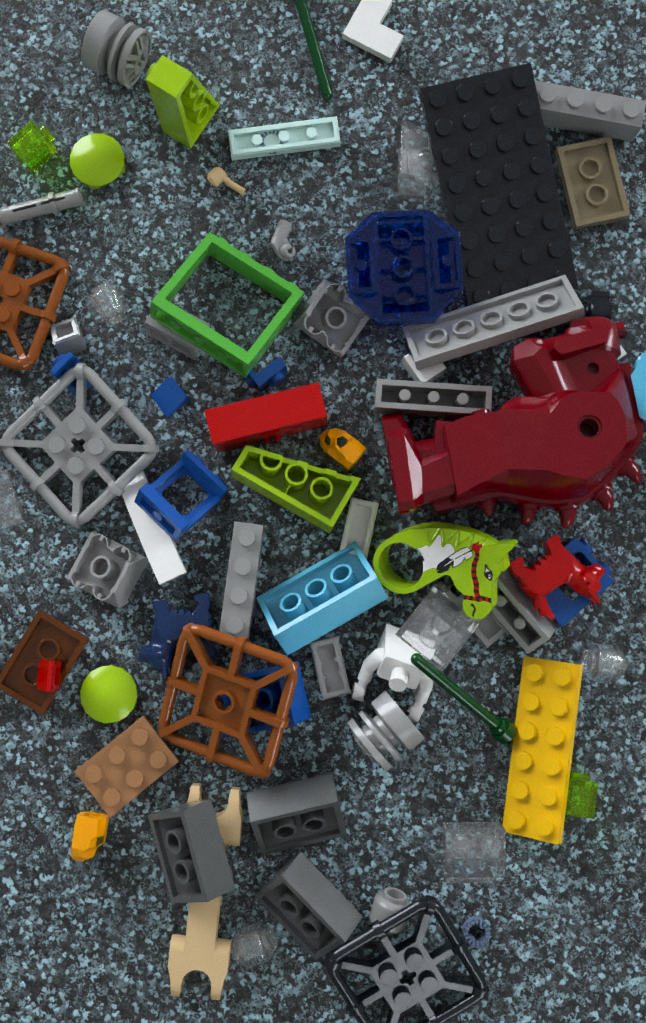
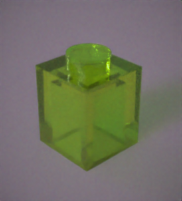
(33, 145)
(581, 795)

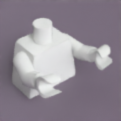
(394, 665)

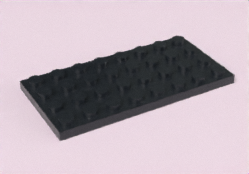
(498, 181)

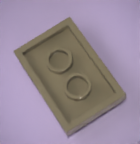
(592, 183)

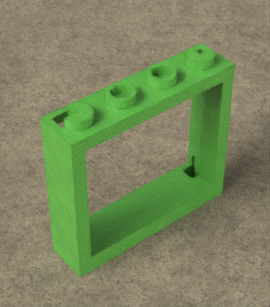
(208, 339)

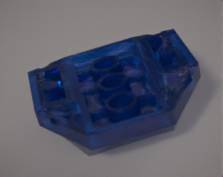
(408, 239)

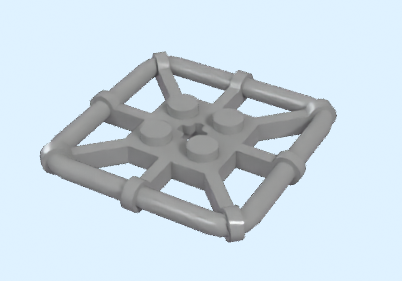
(61, 440)

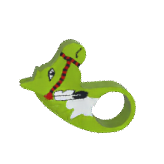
(454, 550)

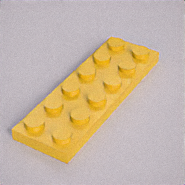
(542, 749)

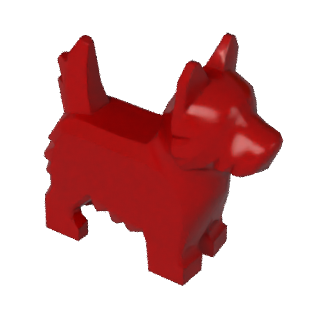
(554, 570)

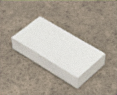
(359, 524)

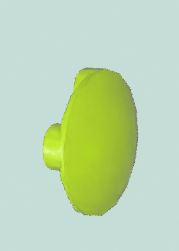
(97, 160)
(108, 694)

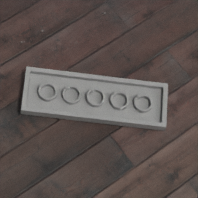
(493, 322)

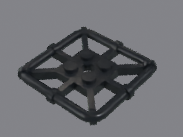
(408, 956)

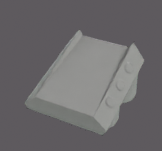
(331, 318)
(107, 570)

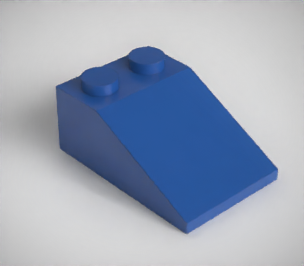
(269, 699)

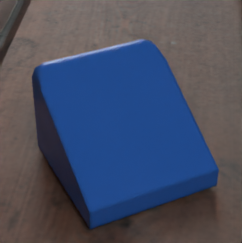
(170, 397)

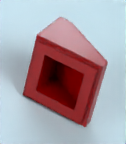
(49, 675)

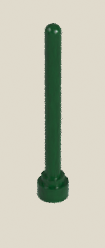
(314, 49)
(500, 728)

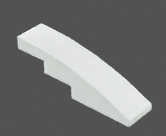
(156, 542)

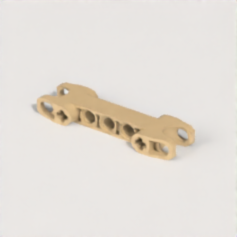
(201, 946)

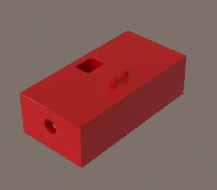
(266, 418)

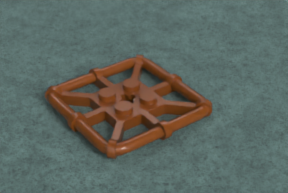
(16, 293)
(241, 690)

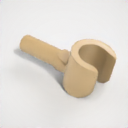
(218, 175)

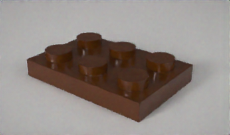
(47, 640)

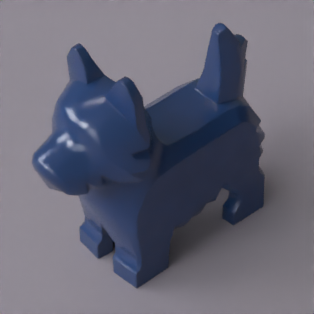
(168, 628)

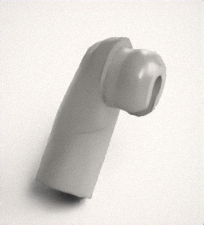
(280, 242)

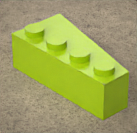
(179, 101)
(301, 488)

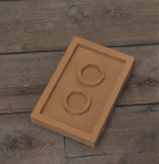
(127, 766)

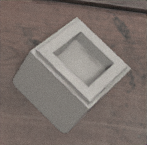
(68, 337)

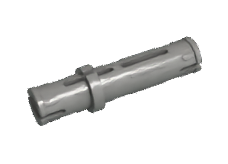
(50, 204)

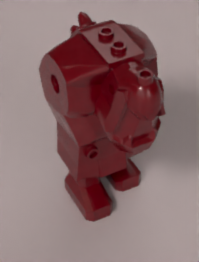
(538, 449)

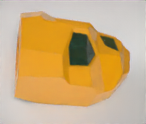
(341, 447)
(88, 834)

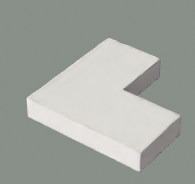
(369, 34)

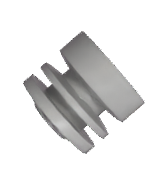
(115, 48)
(385, 731)

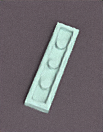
(296, 136)

